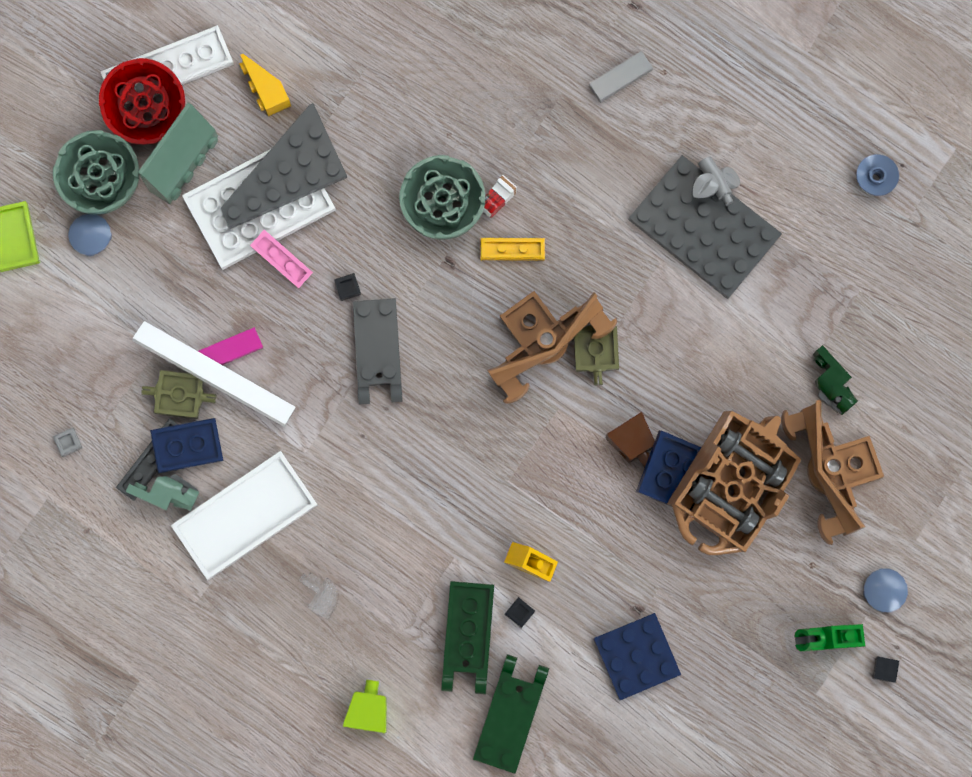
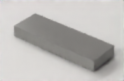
(620, 76)

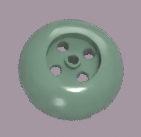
(85, 152)
(430, 176)

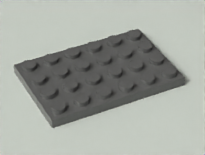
(704, 233)

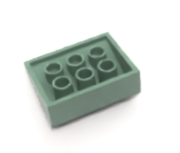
(178, 154)

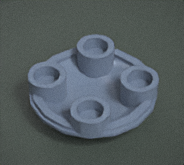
(89, 234)
(885, 590)

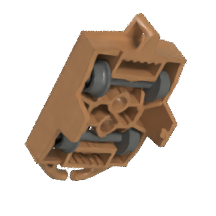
(717, 466)

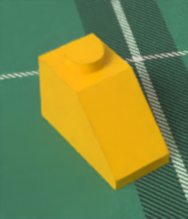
(531, 561)

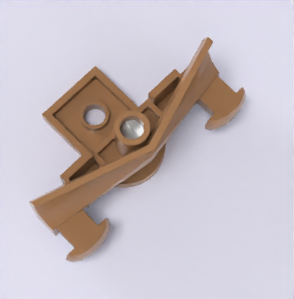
(545, 340)
(831, 469)

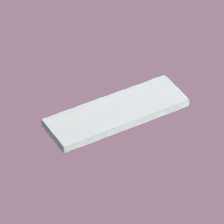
(190, 57)

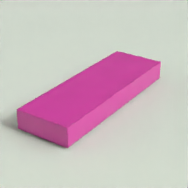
(234, 347)

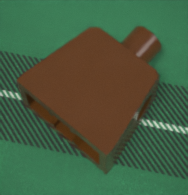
(632, 439)

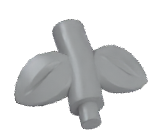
(715, 181)

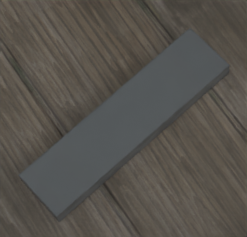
(143, 468)

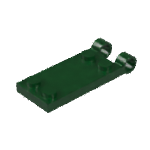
(468, 633)
(509, 718)

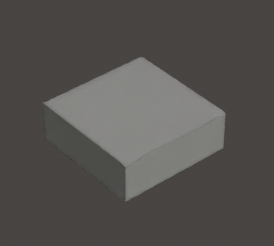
(67, 442)

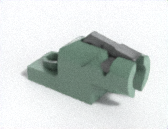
(167, 491)

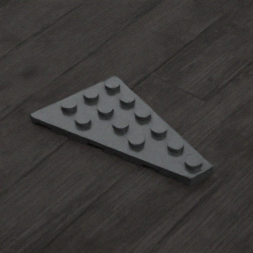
(292, 169)

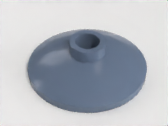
(881, 166)

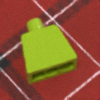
(368, 710)

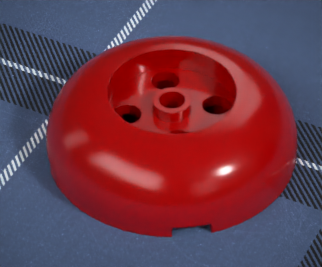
(120, 88)

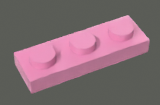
(281, 258)

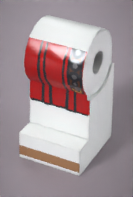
(499, 196)

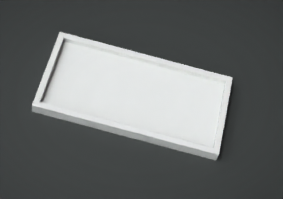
(244, 515)

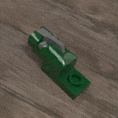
(832, 382)

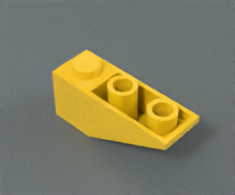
(269, 88)

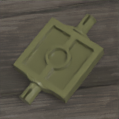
(596, 354)
(178, 394)

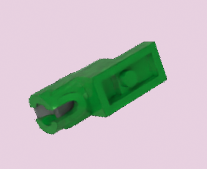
(830, 637)

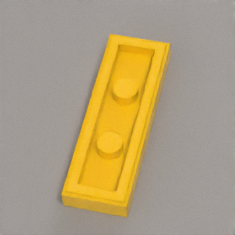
(513, 249)

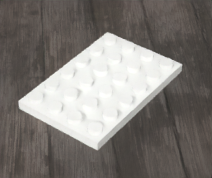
(234, 244)

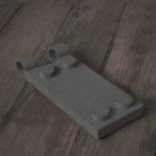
(377, 347)

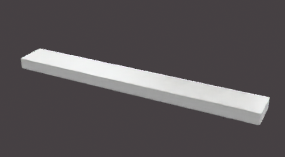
(213, 373)

